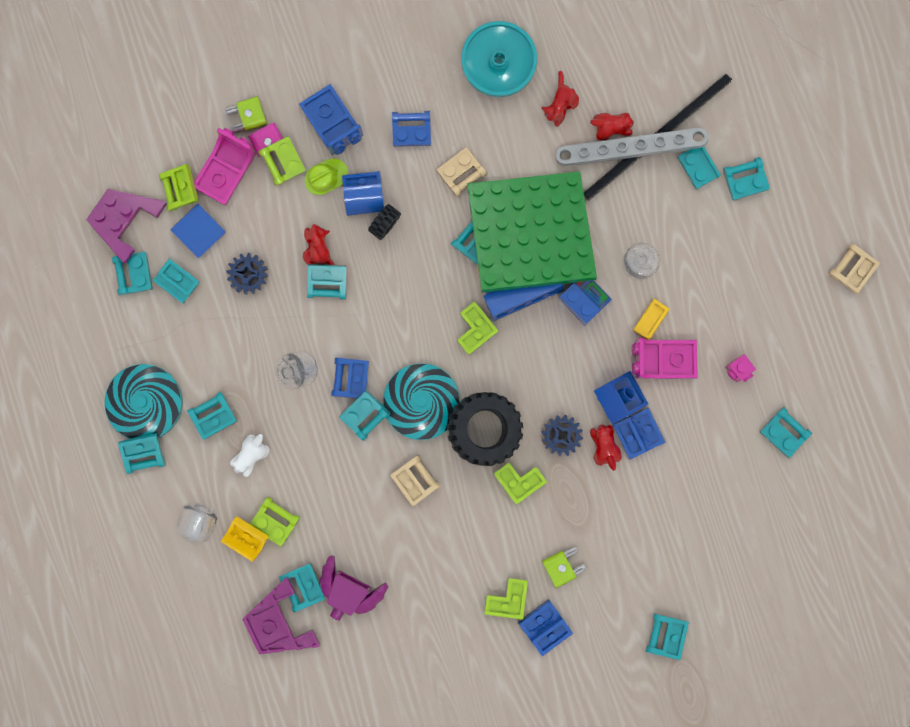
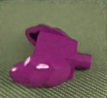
(348, 593)

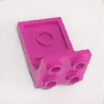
(225, 166)
(665, 359)

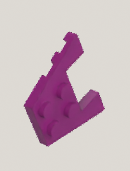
(114, 215)
(270, 628)

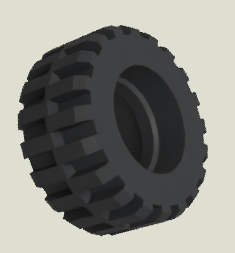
(510, 434)

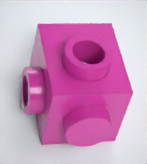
(740, 369)

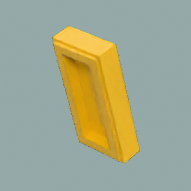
(651, 319)

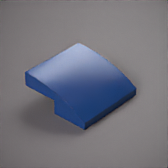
(197, 230)
(639, 433)
(545, 627)

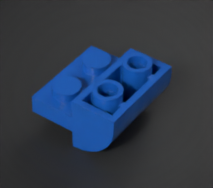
(363, 193)

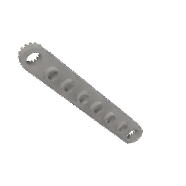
(632, 147)

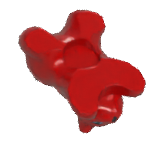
(564, 99)
(612, 124)
(317, 251)
(606, 450)

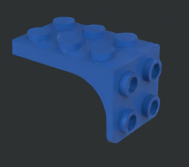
(331, 120)

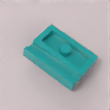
(698, 166)
(176, 281)

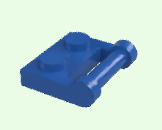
(411, 134)
(356, 377)

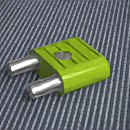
(250, 113)
(560, 569)

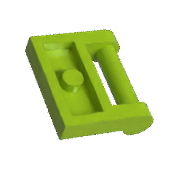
(287, 157)
(183, 187)
(268, 525)

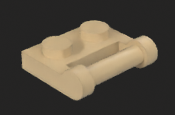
(457, 167)
(859, 272)
(409, 484)

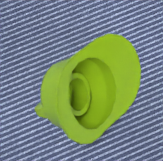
(325, 176)

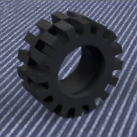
(384, 222)

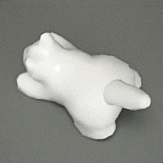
(250, 453)

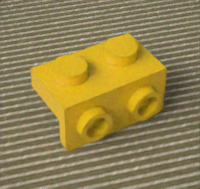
(244, 539)

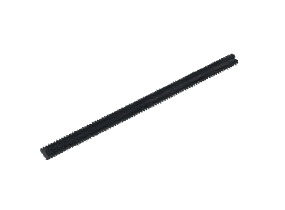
(696, 104)

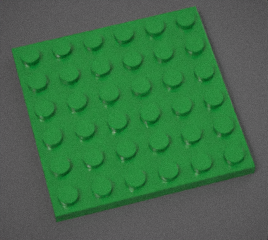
(531, 232)

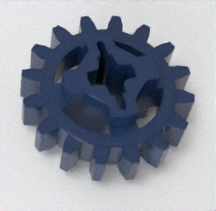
(246, 282)
(572, 428)

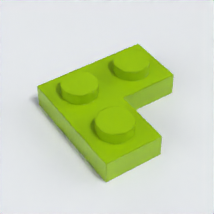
(481, 328)
(518, 487)
(510, 606)

